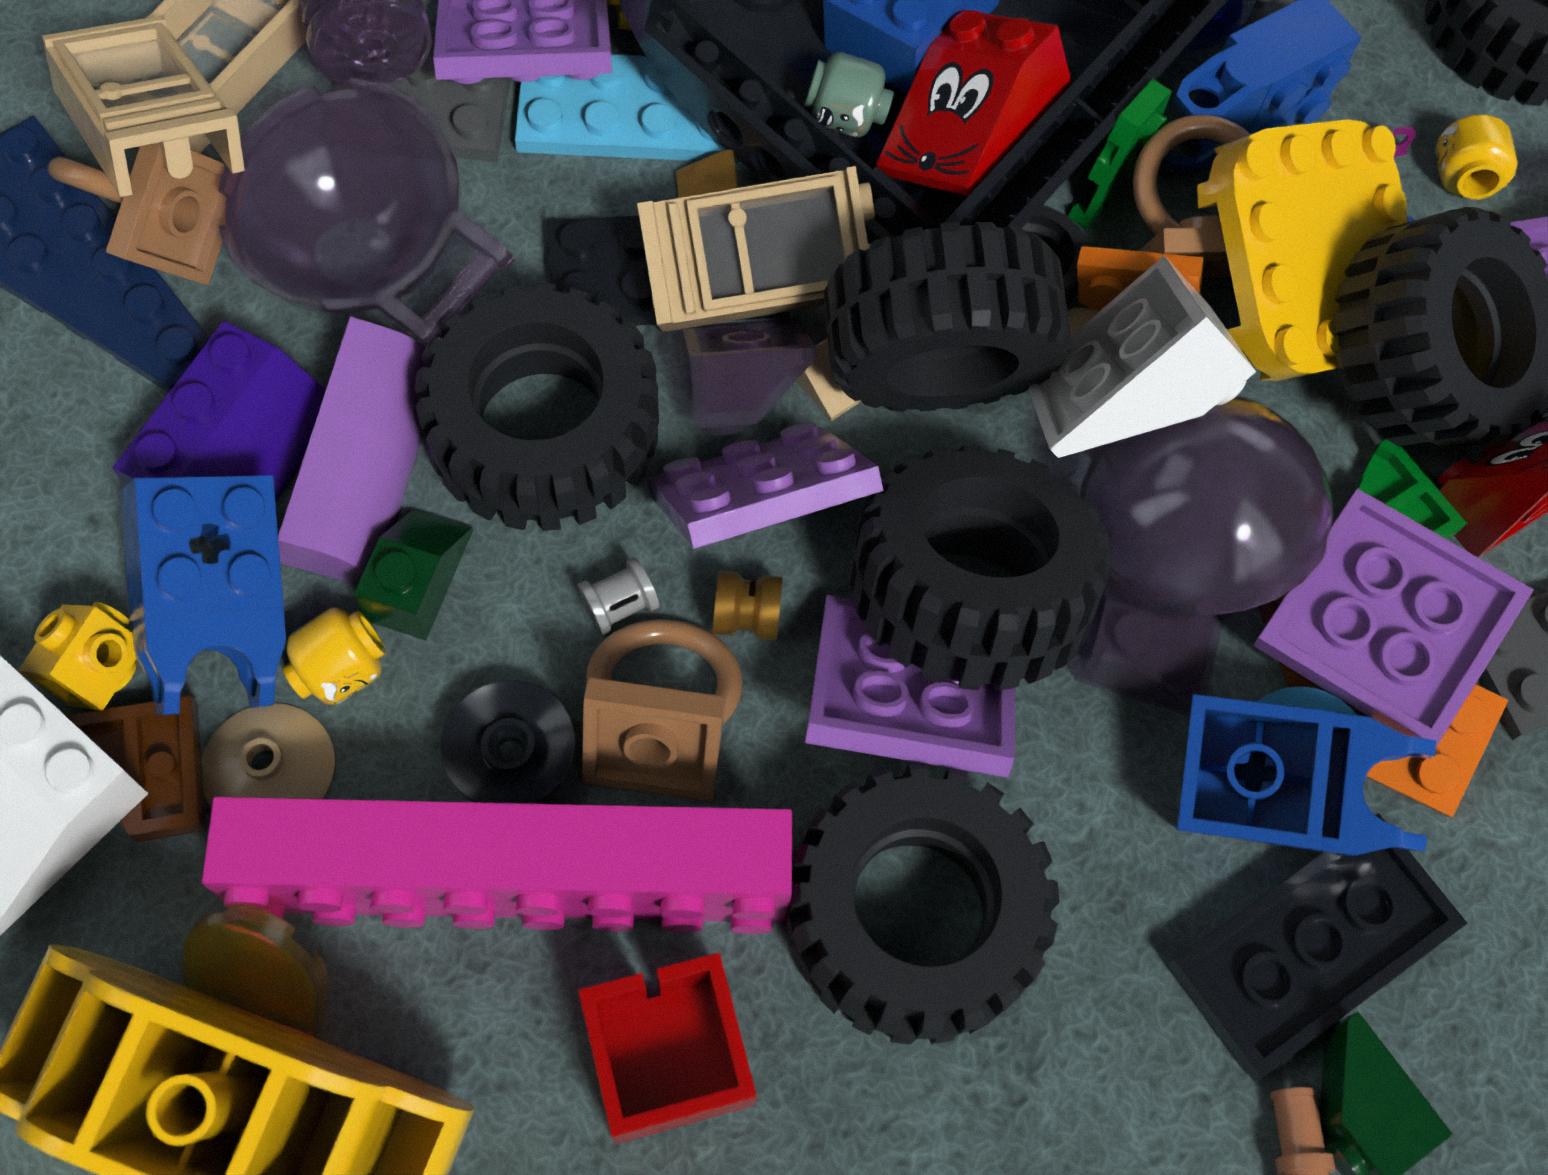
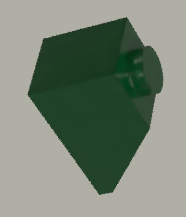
(411, 572)
(1372, 1106)

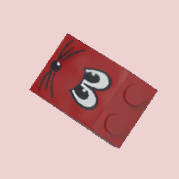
(974, 100)
(1500, 490)

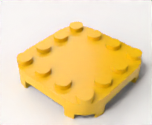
(1291, 221)

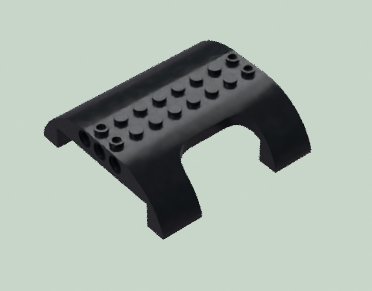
(751, 63)

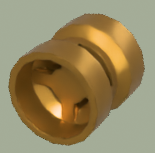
(747, 605)

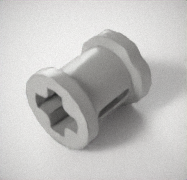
(618, 596)

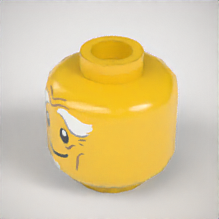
(1476, 156)
(333, 656)

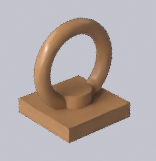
(167, 219)
(1192, 236)
(651, 734)

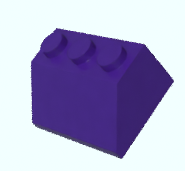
(229, 414)

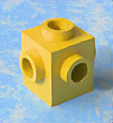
(82, 655)

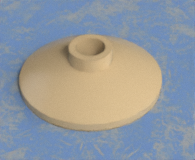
(301, 760)

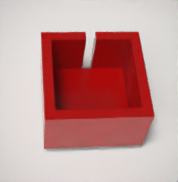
(669, 1054)

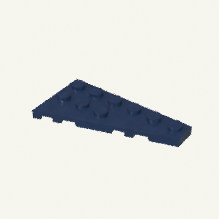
(60, 266)

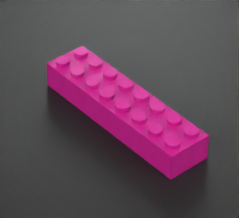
(502, 862)

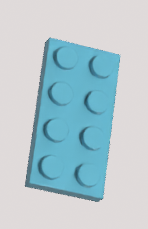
(610, 116)

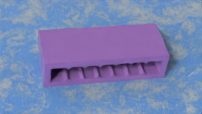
(356, 455)

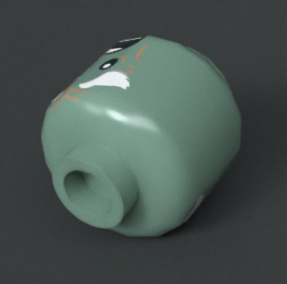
(848, 94)

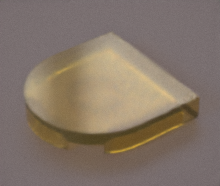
(256, 966)

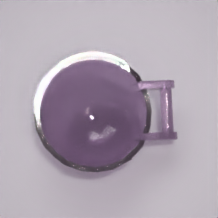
(353, 206)
(1212, 509)

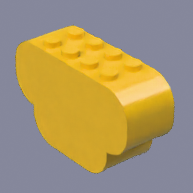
(177, 1083)

